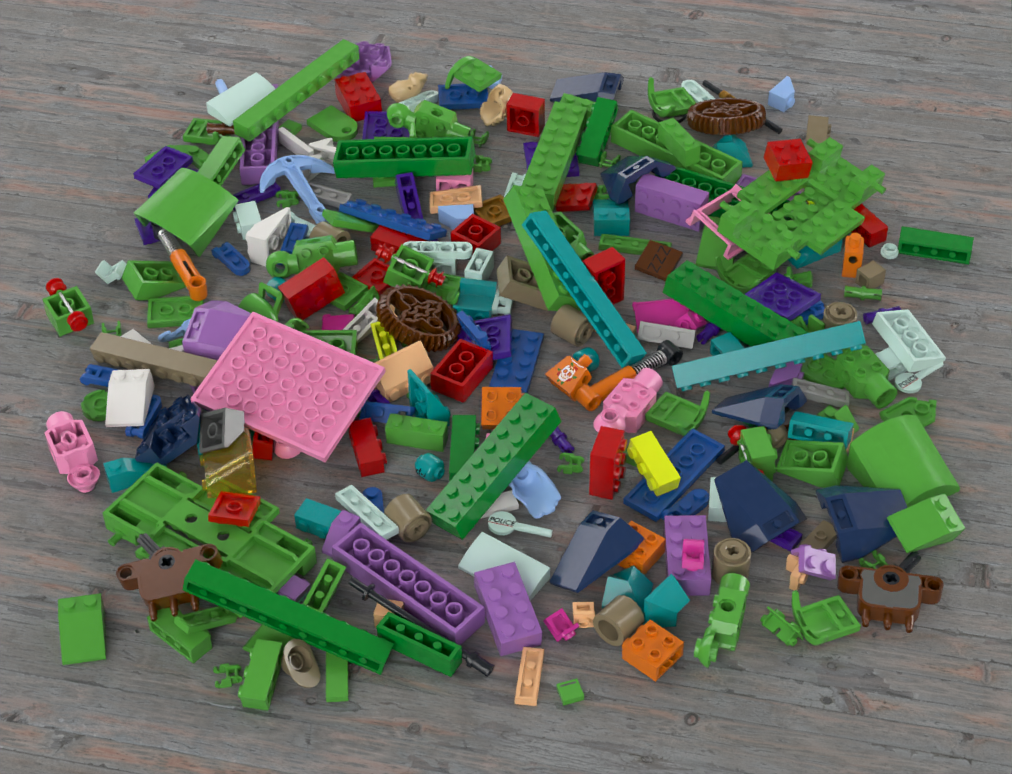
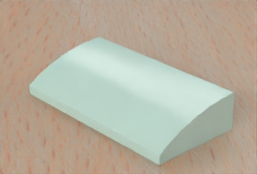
(239, 98)
(908, 340)
(490, 552)

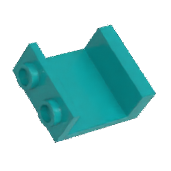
(476, 298)

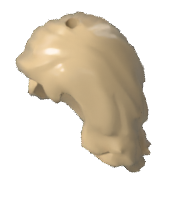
(408, 88)
(495, 108)

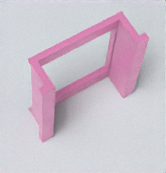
(703, 212)

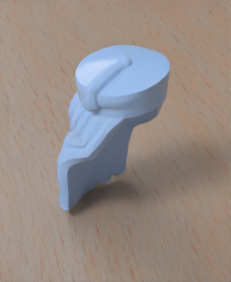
(535, 490)

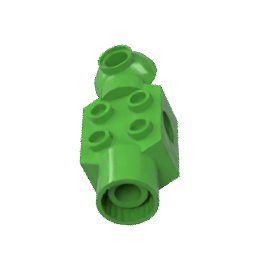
(429, 118)
(573, 235)
(310, 251)
(865, 376)
(725, 619)

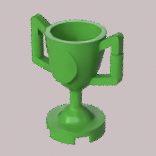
(258, 304)

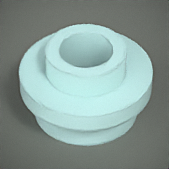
(889, 251)

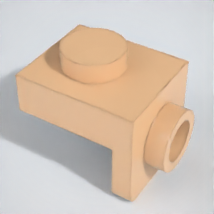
(796, 577)
(583, 614)

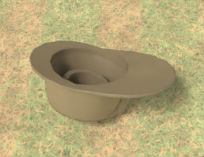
(778, 436)
(300, 663)

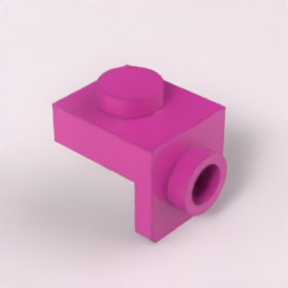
(691, 321)
(693, 554)
(560, 625)

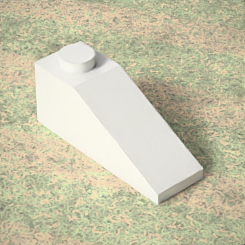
(363, 320)

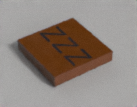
(658, 260)

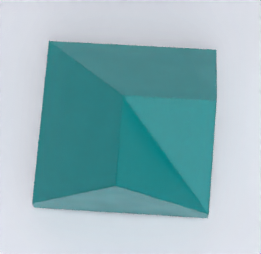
(734, 147)
(628, 583)
(665, 603)

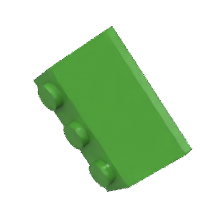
(342, 339)

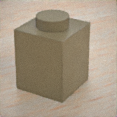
(870, 275)

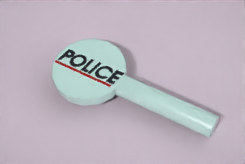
(912, 382)
(505, 523)

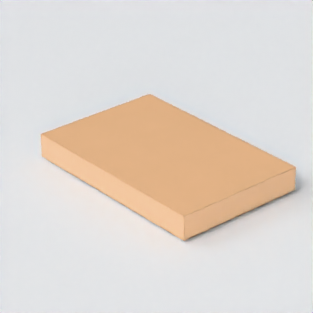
(456, 196)

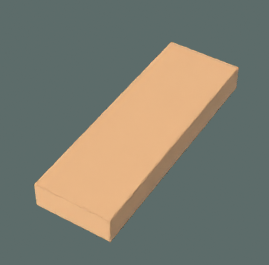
(529, 676)

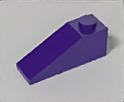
(408, 195)

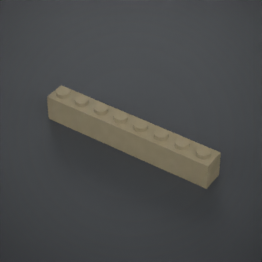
(160, 360)

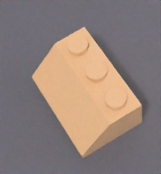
(395, 379)

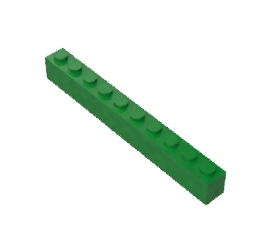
(287, 616)

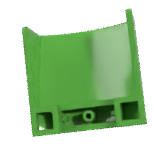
(188, 208)
(902, 458)

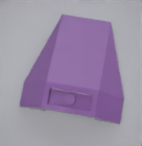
(373, 60)
(213, 328)

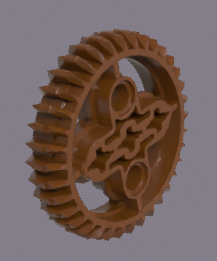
(726, 116)
(418, 317)

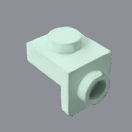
(110, 273)

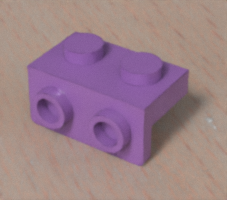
(816, 562)

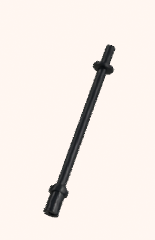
(471, 658)

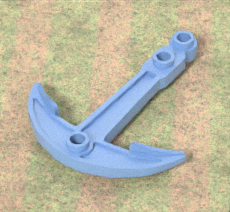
(291, 168)

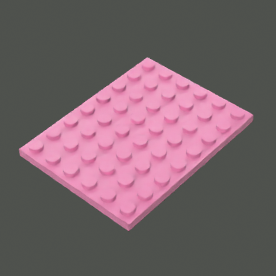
(289, 385)

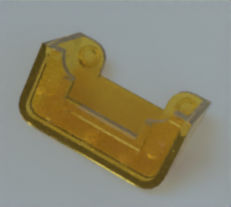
(230, 468)

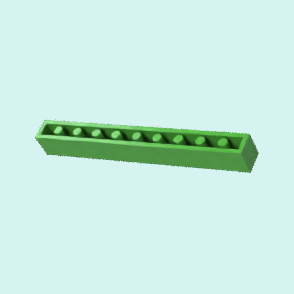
(296, 90)

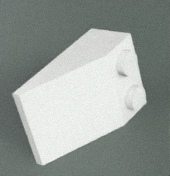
(268, 236)
(129, 397)

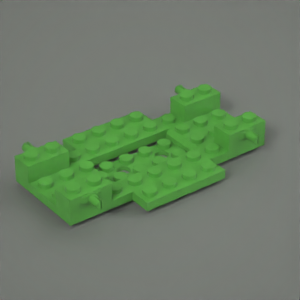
(832, 186)
(165, 498)

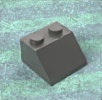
(220, 428)

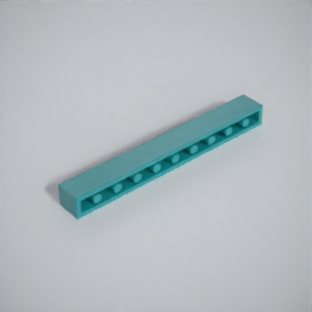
(584, 289)
(767, 355)

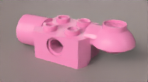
(630, 402)
(72, 450)

